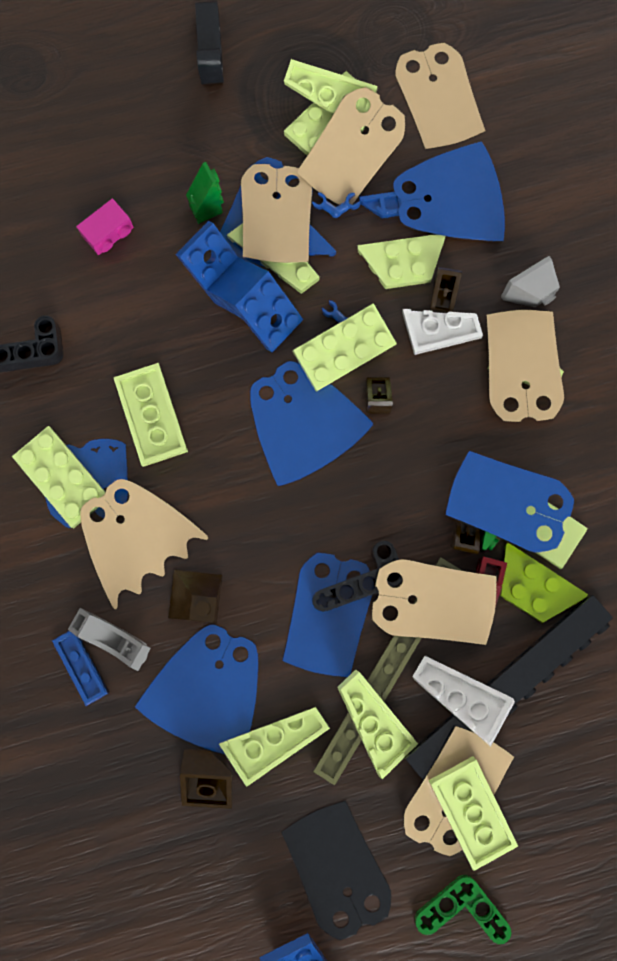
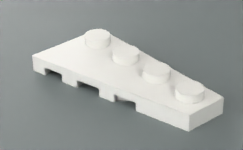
(469, 700)

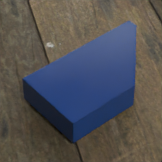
(382, 204)
(318, 244)

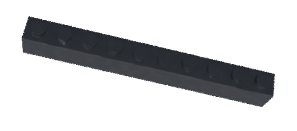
(525, 672)

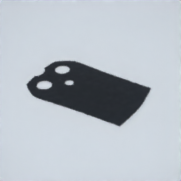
(332, 857)

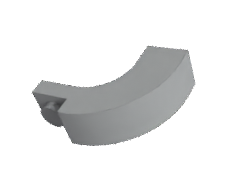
(110, 638)

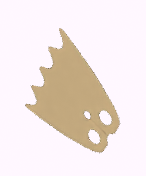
(137, 545)

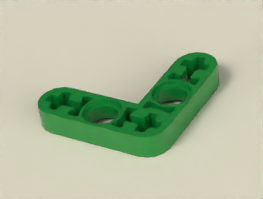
(467, 900)

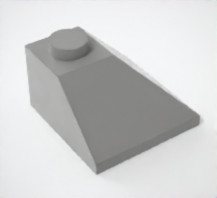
(533, 285)

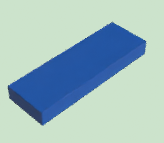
(80, 667)

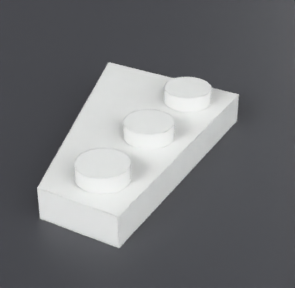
(439, 330)

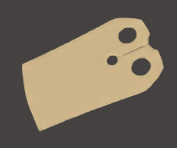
(442, 108)
(346, 158)
(275, 227)
(519, 351)
(448, 603)
(459, 747)

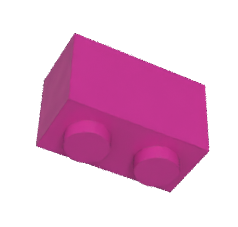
(105, 227)

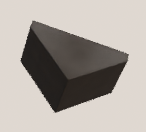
(445, 290)
(378, 395)
(465, 537)

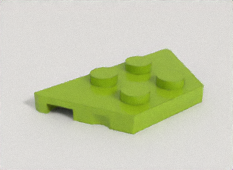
(536, 587)

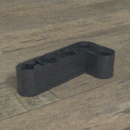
(209, 42)
(38, 348)
(356, 582)

